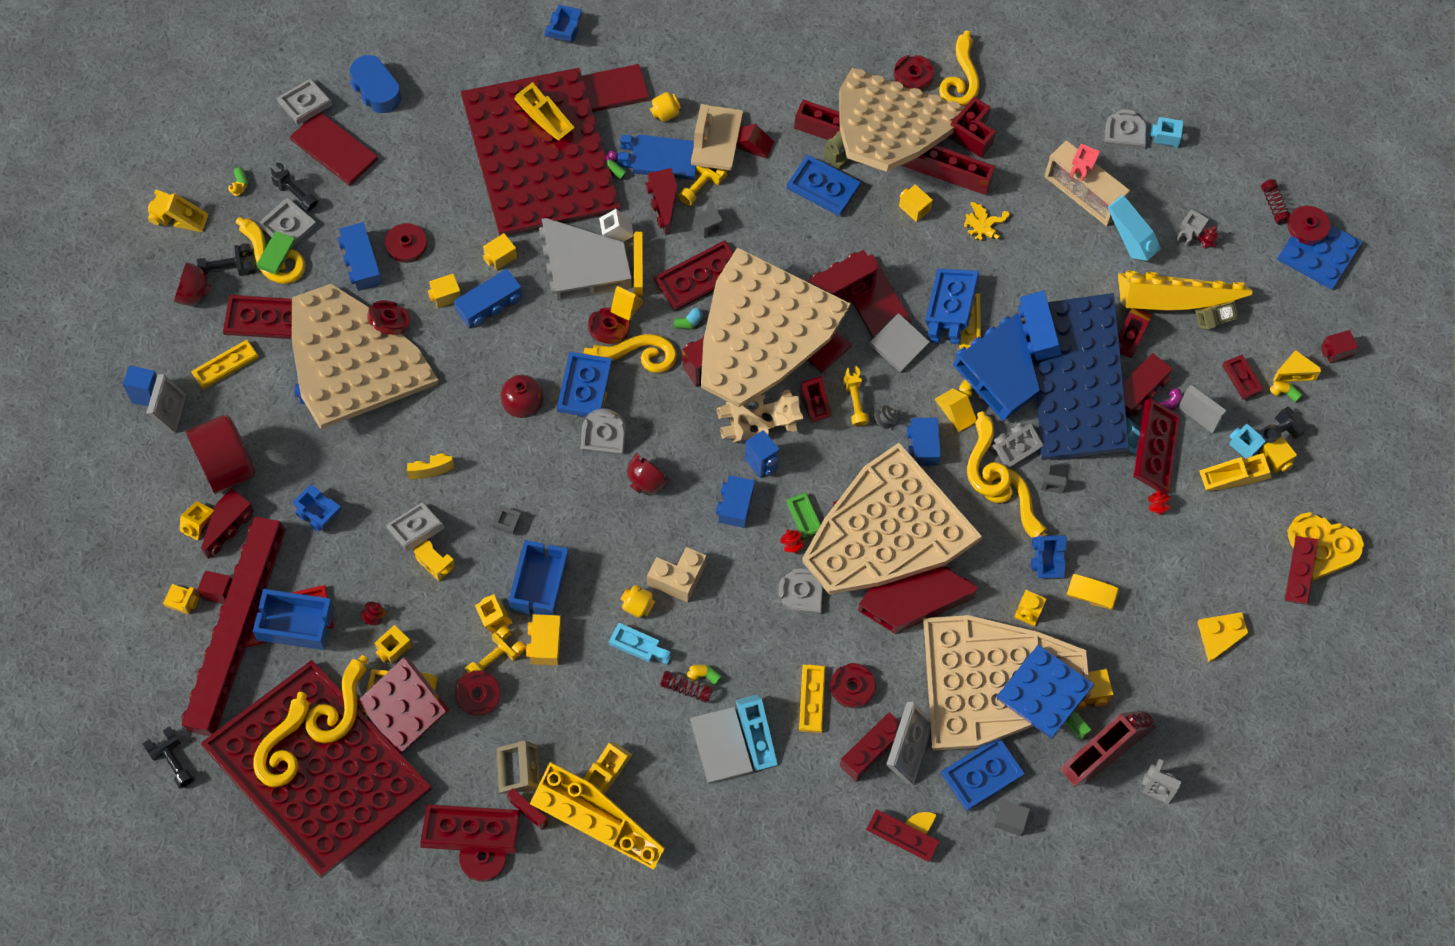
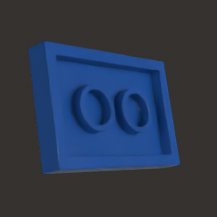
(823, 185)
(584, 384)
(982, 774)

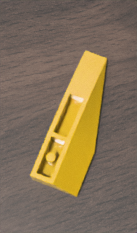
(1175, 293)
(593, 813)

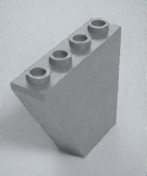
(583, 261)

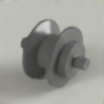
(885, 417)

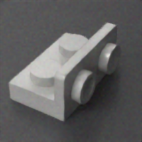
(1016, 444)
(1160, 785)

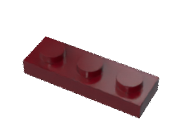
(1301, 570)
(902, 835)

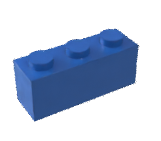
(359, 256)
(488, 298)
(1039, 326)

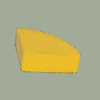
(921, 821)

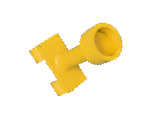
(688, 196)
(853, 385)
(499, 637)

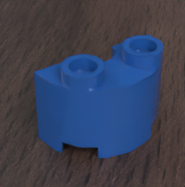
(564, 23)
(315, 507)
(1049, 556)

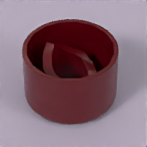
(221, 453)

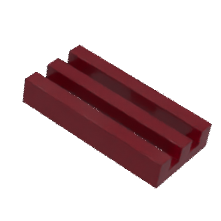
(527, 809)

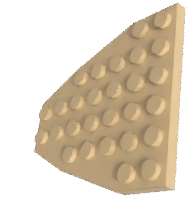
(890, 123)
(762, 327)
(346, 362)
(887, 528)
(968, 668)

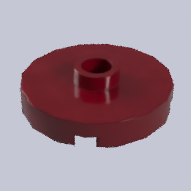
(914, 64)
(1305, 232)
(406, 251)
(388, 317)
(608, 327)
(853, 674)
(485, 701)
(482, 869)

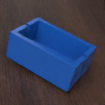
(538, 579)
(293, 619)

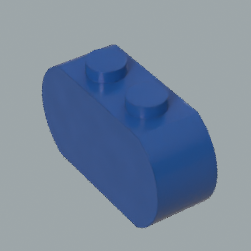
(375, 84)

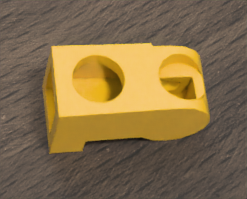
(432, 561)

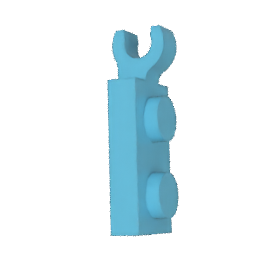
(638, 644)

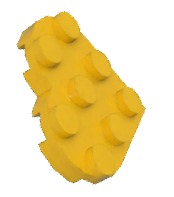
(1337, 544)

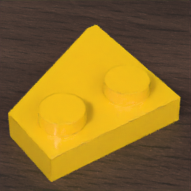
(1221, 633)

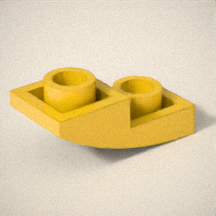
(438, 465)
(1092, 591)

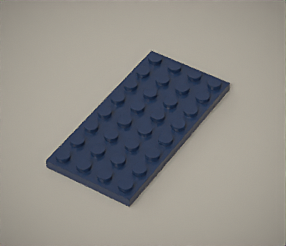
(1083, 387)

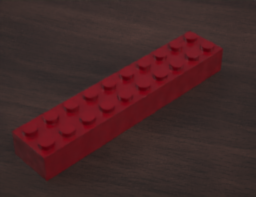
(842, 279)

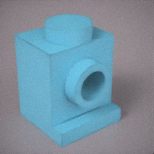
(1167, 131)
(1246, 441)

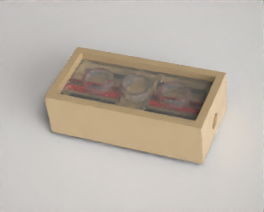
(1093, 193)

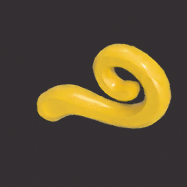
(963, 49)
(255, 234)
(619, 350)
(985, 437)
(1030, 523)
(350, 679)
(296, 716)

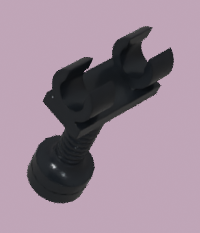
(308, 202)
(240, 251)
(1287, 423)
(165, 749)

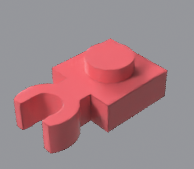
(1084, 160)

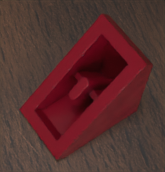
(754, 141)
(815, 399)

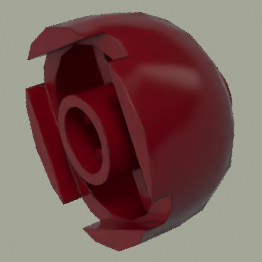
(192, 285)
(521, 396)
(645, 476)

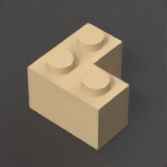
(680, 579)

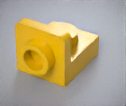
(195, 519)
(181, 599)

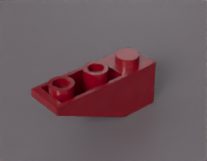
(664, 194)
(227, 517)

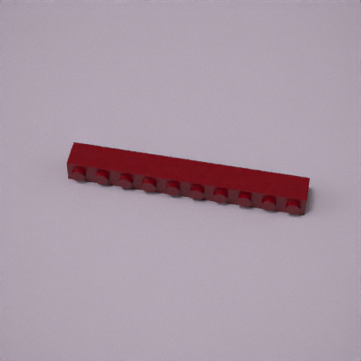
(935, 162)
(233, 627)

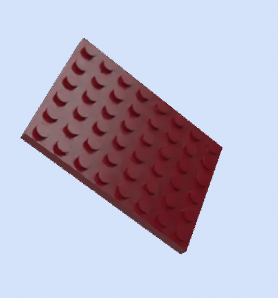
(527, 168)
(341, 787)

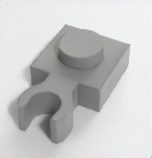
(1192, 225)

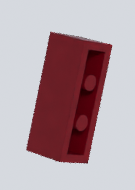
(1144, 383)
(870, 747)

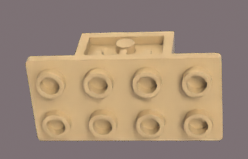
(716, 137)

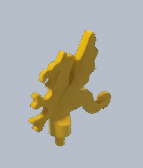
(983, 225)

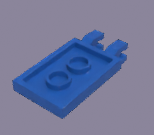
(656, 154)
(951, 303)

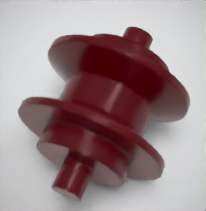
(1209, 237)
(372, 613)

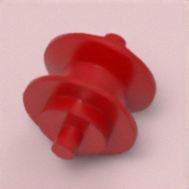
(1159, 502)
(792, 541)

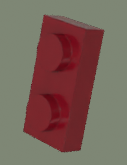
(1242, 377)

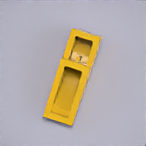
(544, 111)
(1236, 473)
(608, 766)

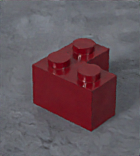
(971, 128)

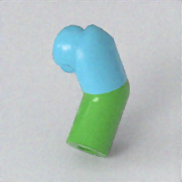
(690, 321)

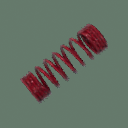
(1284, 216)
(704, 696)

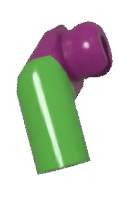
(613, 166)

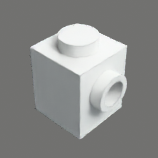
(616, 226)

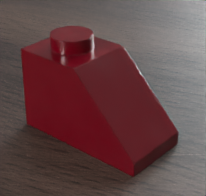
(1133, 331)

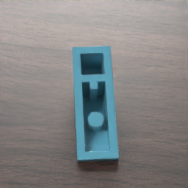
(1133, 229)
(756, 731)

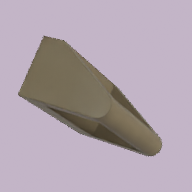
(528, 767)

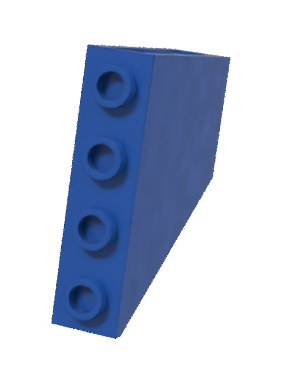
(1000, 367)

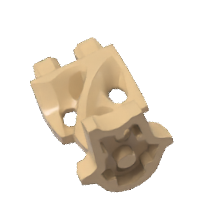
(783, 412)

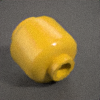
(665, 107)
(637, 601)

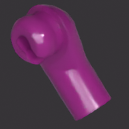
(1175, 399)

